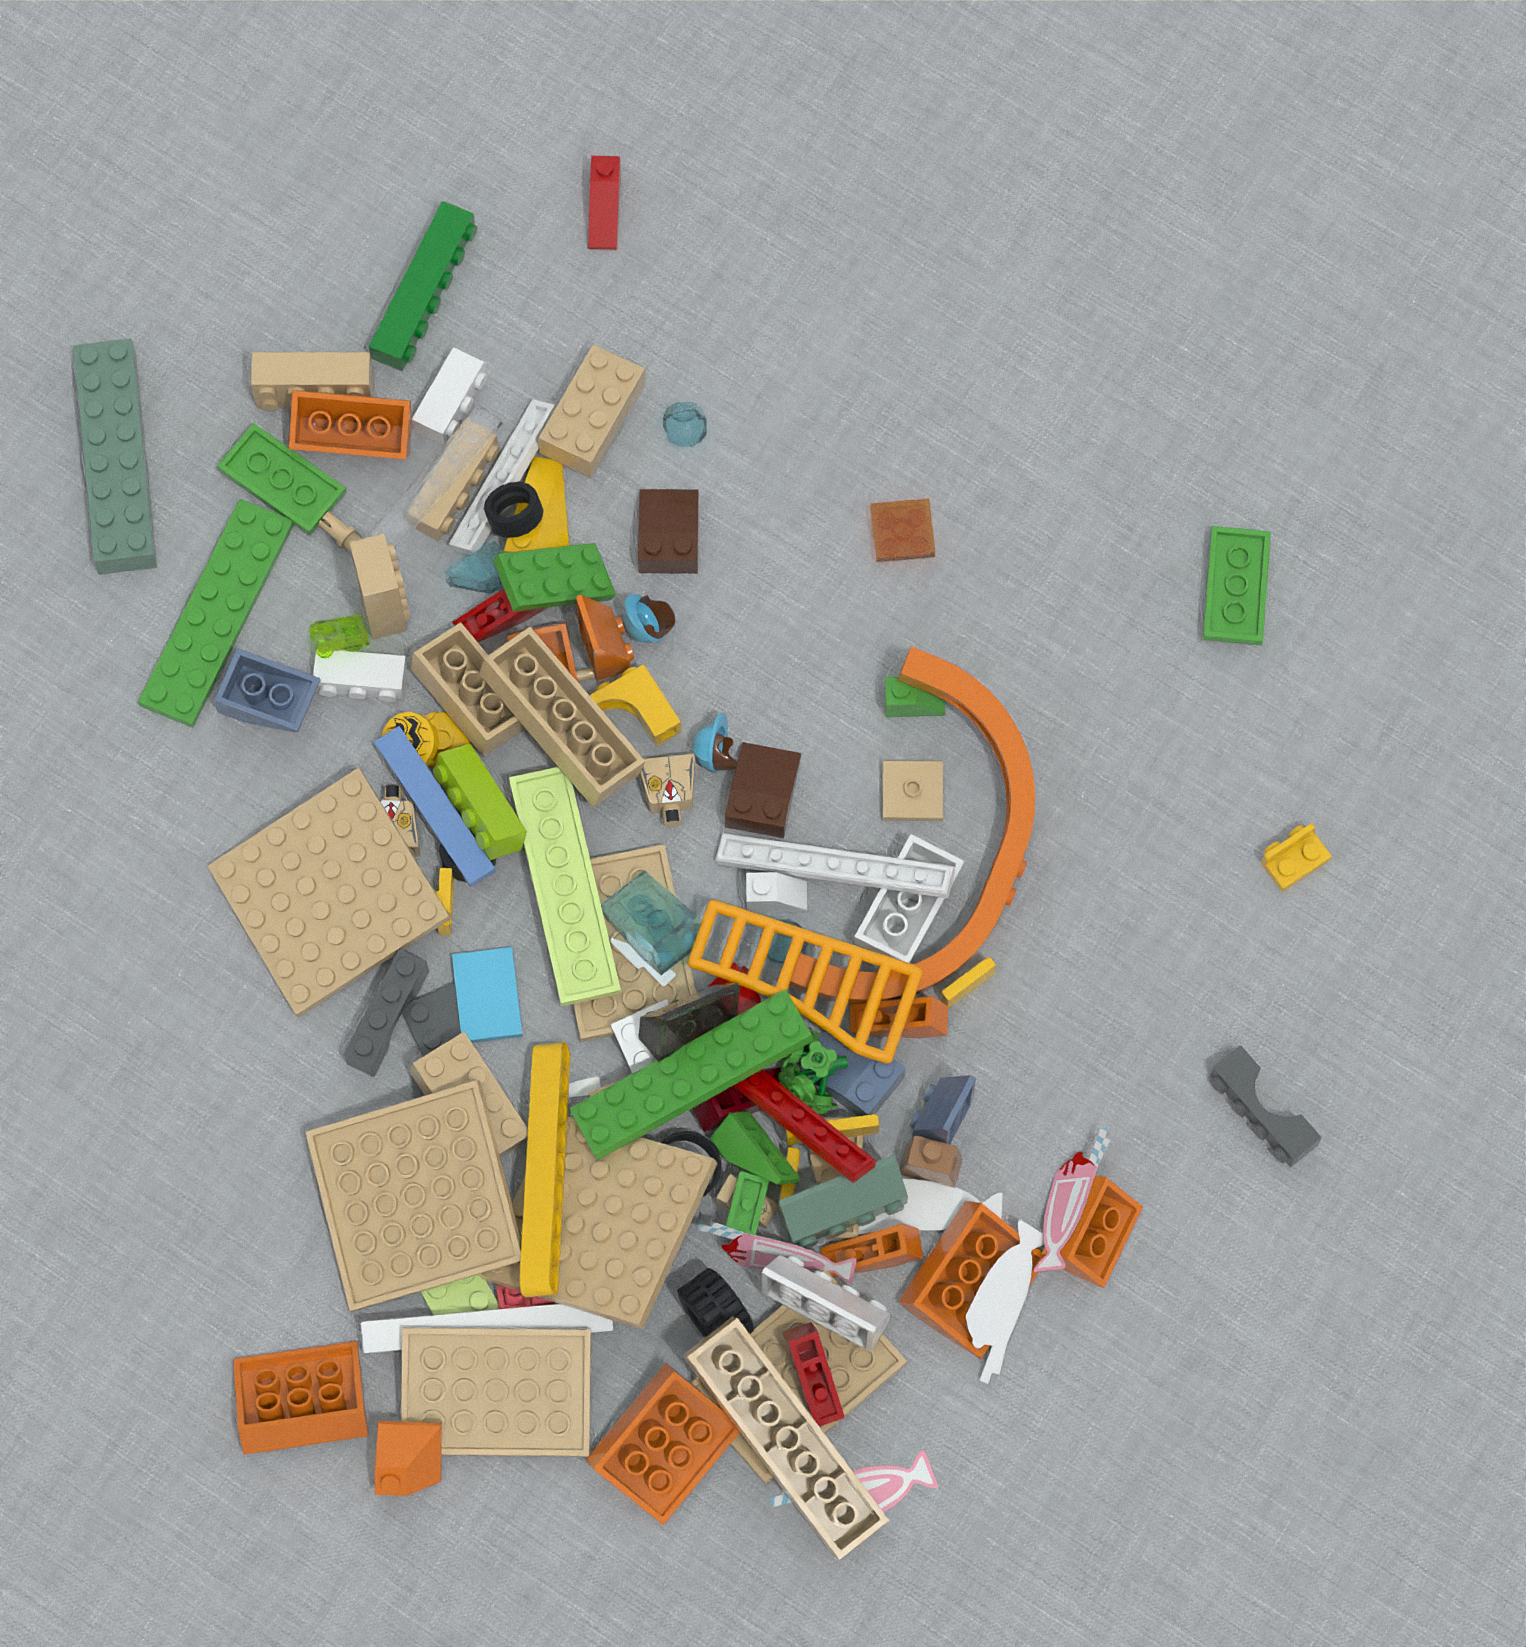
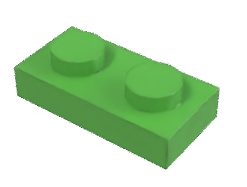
(747, 1203)

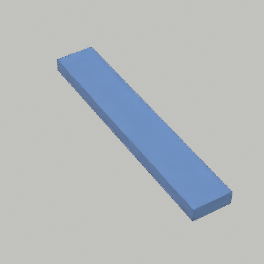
(434, 806)

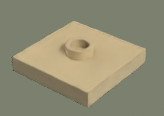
(912, 790)

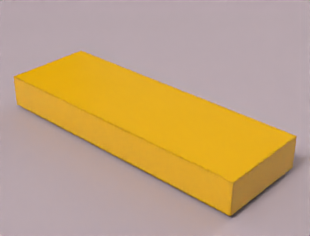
(848, 1126)

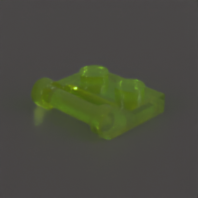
(348, 632)

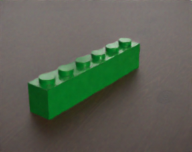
(422, 286)

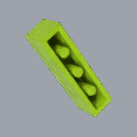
(479, 801)

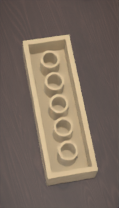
(561, 717)

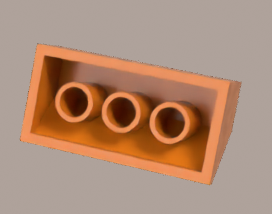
(350, 424)

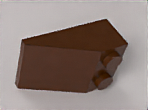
(668, 531)
(762, 790)

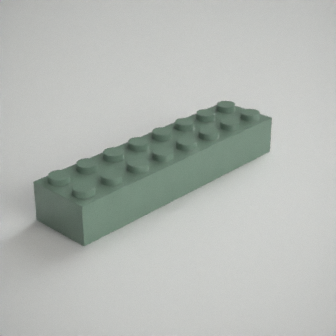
(115, 456)

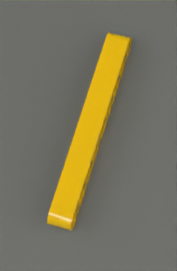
(545, 1170)

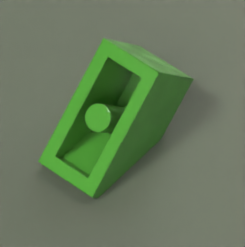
(908, 701)

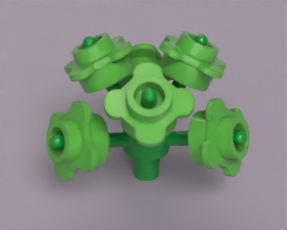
(818, 1062)

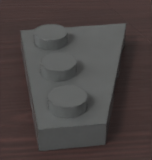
(433, 1018)

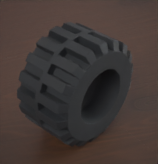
(712, 1302)

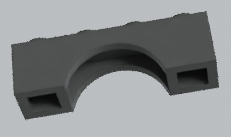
(375, 1030)
(1289, 1136)

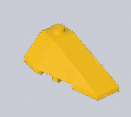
(552, 531)

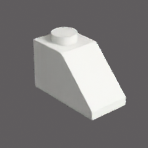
(775, 893)

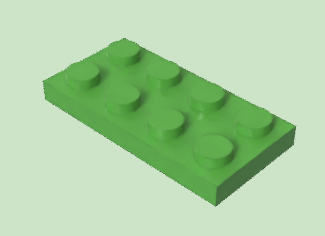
(281, 478)
(553, 576)
(1236, 585)

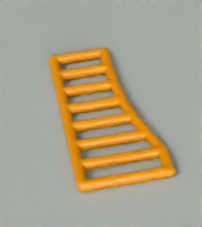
(806, 1008)

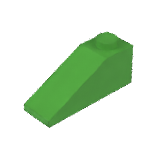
(748, 1146)

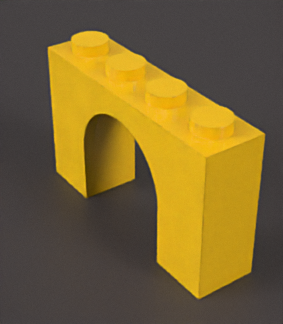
(640, 696)

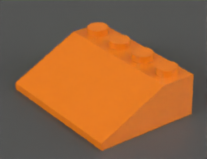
(956, 1270)
(300, 1397)
(663, 1444)

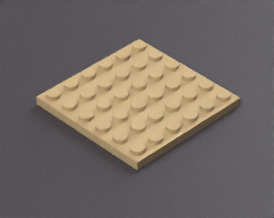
(329, 892)
(415, 1196)
(619, 1224)

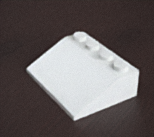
(824, 1302)

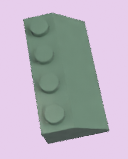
(840, 1204)

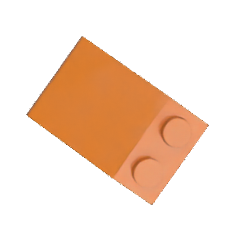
(603, 638)

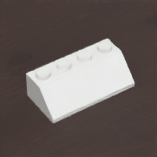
(899, 918)

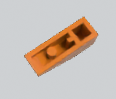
(926, 1018)
(878, 1249)

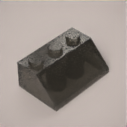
(687, 1019)

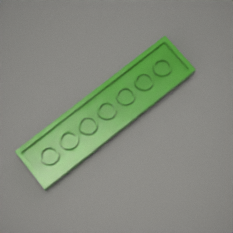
(216, 613)
(691, 1074)

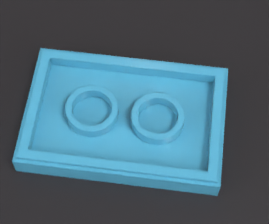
(487, 994)

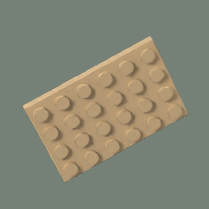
(637, 986)
(853, 1370)
(500, 1389)

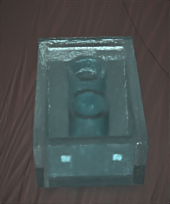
(652, 922)

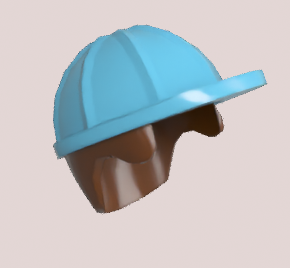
(647, 619)
(713, 745)

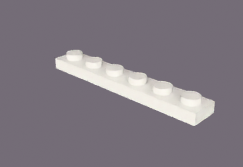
(508, 468)

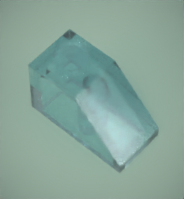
(477, 571)

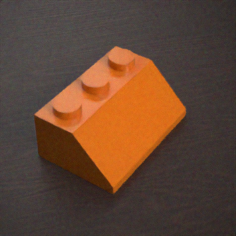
(1100, 1232)

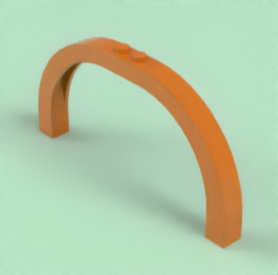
(997, 726)

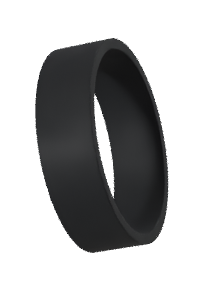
(704, 1143)

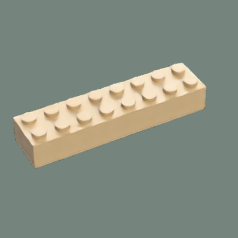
(785, 1438)

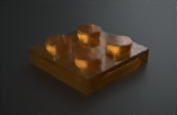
(902, 530)

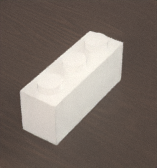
(449, 396)
(361, 675)

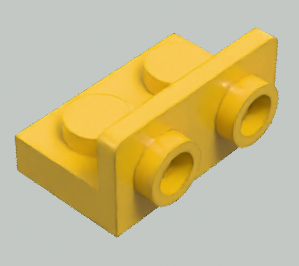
(1295, 857)

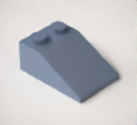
(265, 692)
(864, 1083)
(945, 1108)

